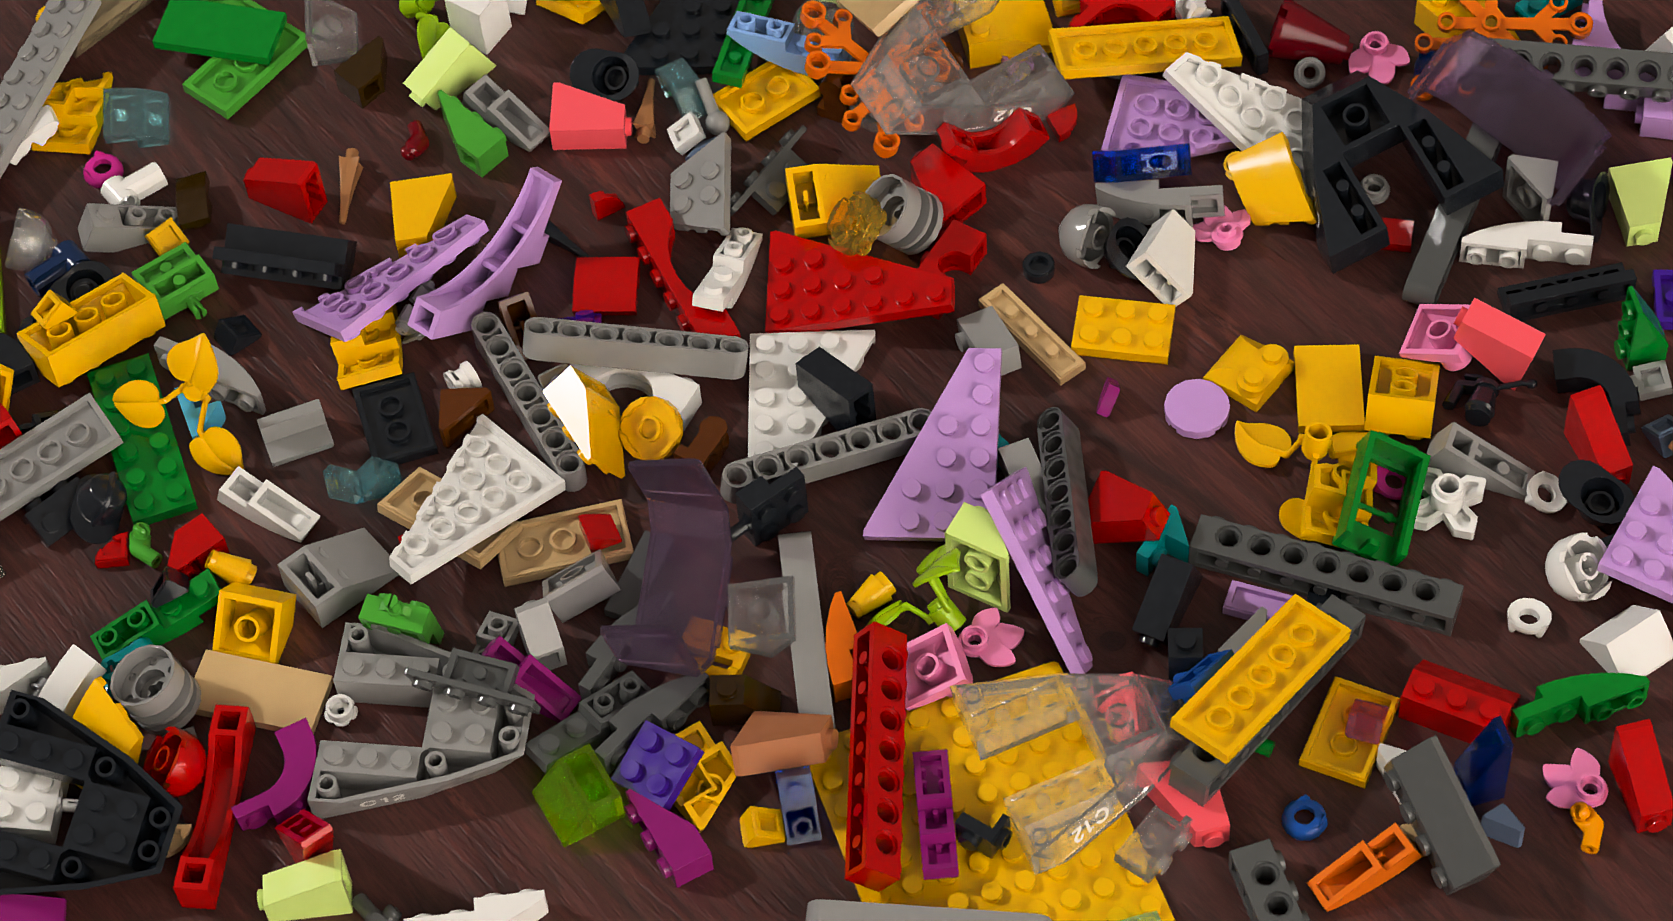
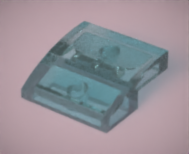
(136, 115)

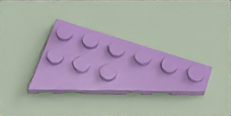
(389, 282)

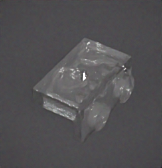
(1153, 844)

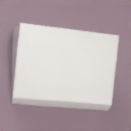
(479, 21)
(1631, 642)

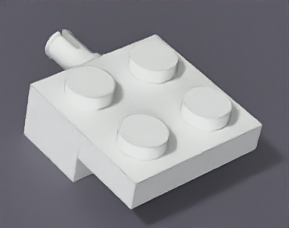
(32, 804)

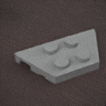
(703, 189)

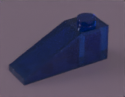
(1141, 163)
(1486, 764)

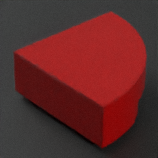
(1063, 121)
(605, 204)
(114, 553)

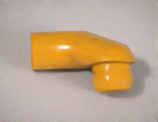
(1590, 824)

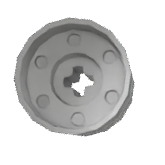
(912, 214)
(155, 689)

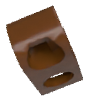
(830, 105)
(708, 444)

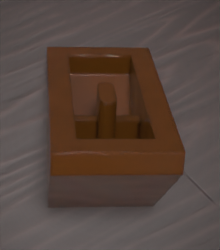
(514, 313)
(460, 411)

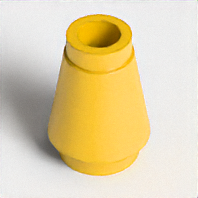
(231, 567)
(871, 595)

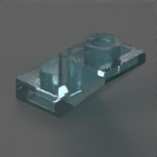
(679, 81)
(370, 482)

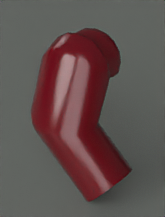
(417, 143)

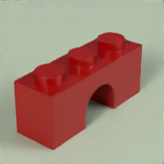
(955, 249)

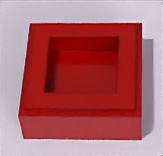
(1399, 233)

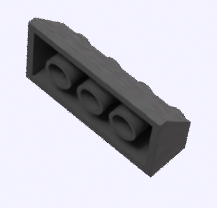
(1441, 816)

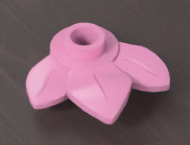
(1378, 57)
(1223, 230)
(994, 637)
(1571, 781)

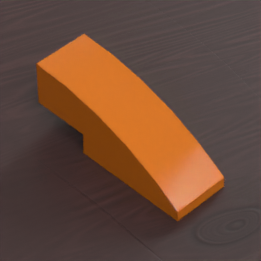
(839, 648)
(1364, 868)

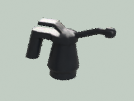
(1484, 391)

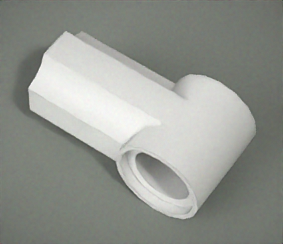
(135, 186)

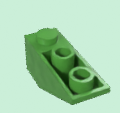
(475, 141)

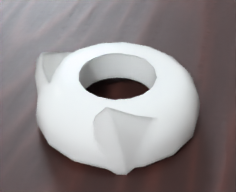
(1550, 483)
(1532, 607)

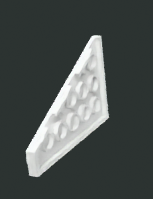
(1238, 105)
(777, 406)
(483, 491)

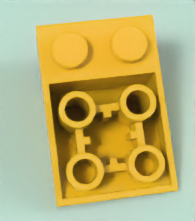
(817, 189)
(588, 418)

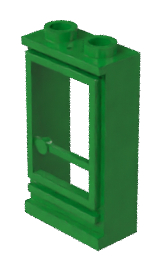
(1367, 541)

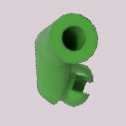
(141, 545)

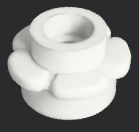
(336, 704)

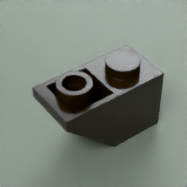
(364, 74)

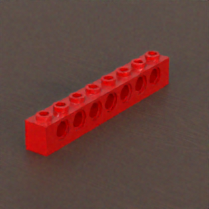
(876, 757)

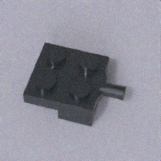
(768, 507)

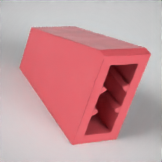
(587, 120)
(1497, 340)
(1209, 823)

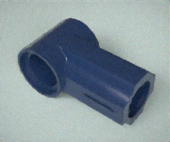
(63, 258)

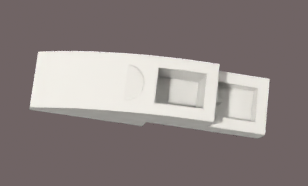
(1514, 242)
(729, 271)
(520, 906)

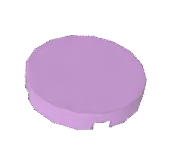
(1196, 408)

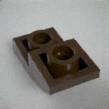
(192, 201)

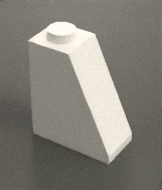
(1166, 259)

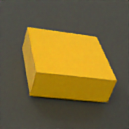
(166, 237)

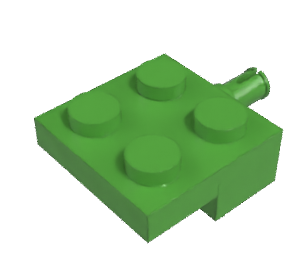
(178, 281)
(400, 617)

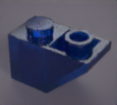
(798, 805)

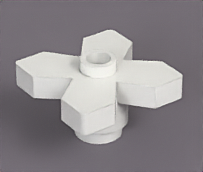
(1449, 500)

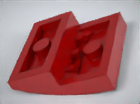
(606, 285)

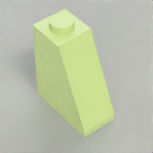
(448, 66)
(1639, 199)
(308, 889)

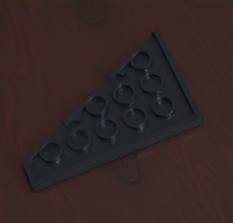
(685, 31)

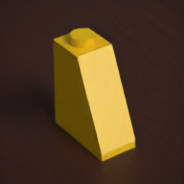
(420, 208)

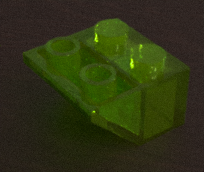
(578, 796)

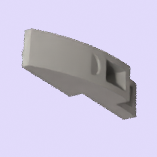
(1149, 202)
(232, 383)

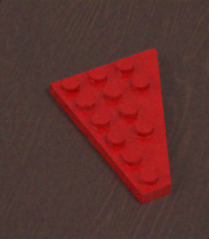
(826, 290)

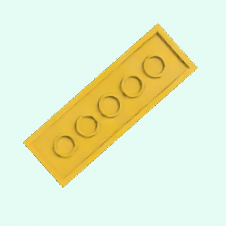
(1141, 46)
(1260, 678)

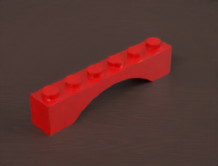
(654, 234)
(205, 857)

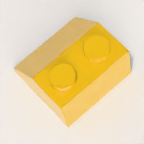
(253, 621)

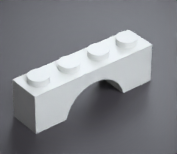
(680, 391)

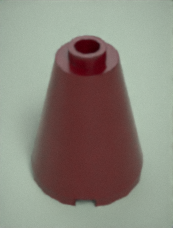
(1304, 34)

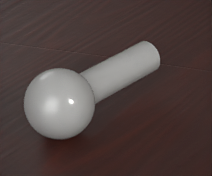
(716, 121)

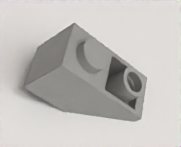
(540, 633)

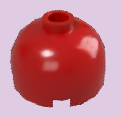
(176, 761)

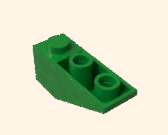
(1640, 333)

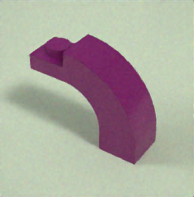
(293, 787)

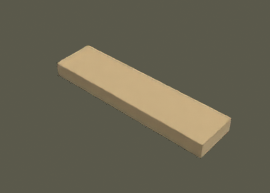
(1034, 335)

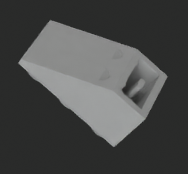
(336, 573)

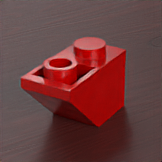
(193, 545)

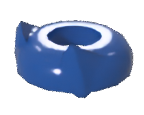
(1304, 831)

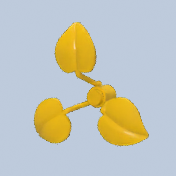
(197, 366)
(1266, 443)

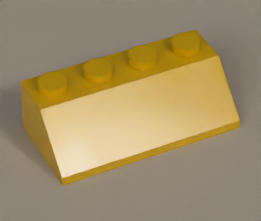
(105, 325)

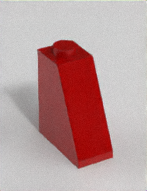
(952, 183)
(287, 186)
(1595, 433)
(1124, 511)
(1641, 776)

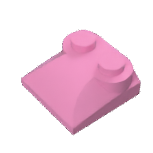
(1432, 337)
(933, 666)

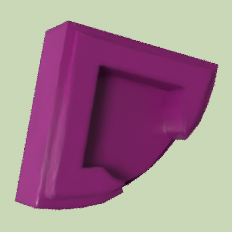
(1108, 397)

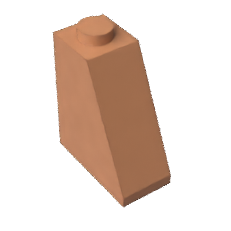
(782, 742)

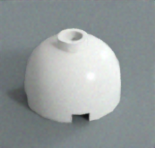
(1573, 568)

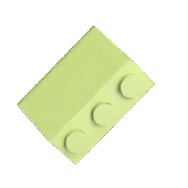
(982, 557)

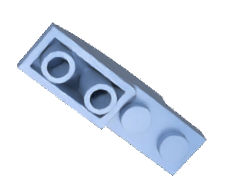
(776, 41)

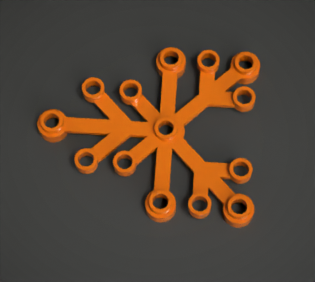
(1542, 24)
(839, 37)

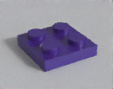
(657, 765)

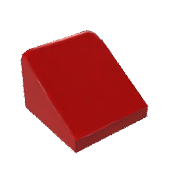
(599, 531)

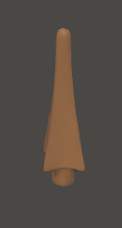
(644, 120)
(349, 175)

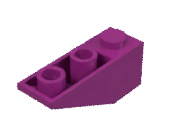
(676, 841)

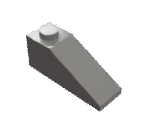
(1464, 453)

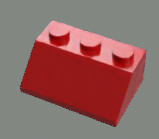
(1453, 701)

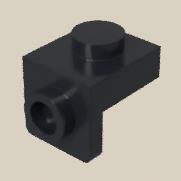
(980, 837)

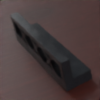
(1567, 292)

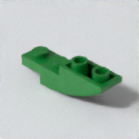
(160, 623)
(1588, 695)

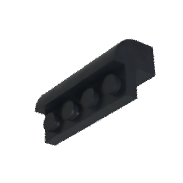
(286, 256)

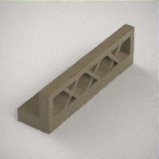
(107, 18)

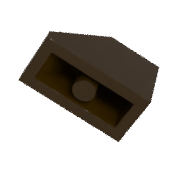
(738, 696)

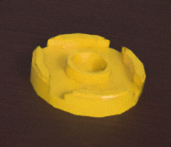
(651, 428)

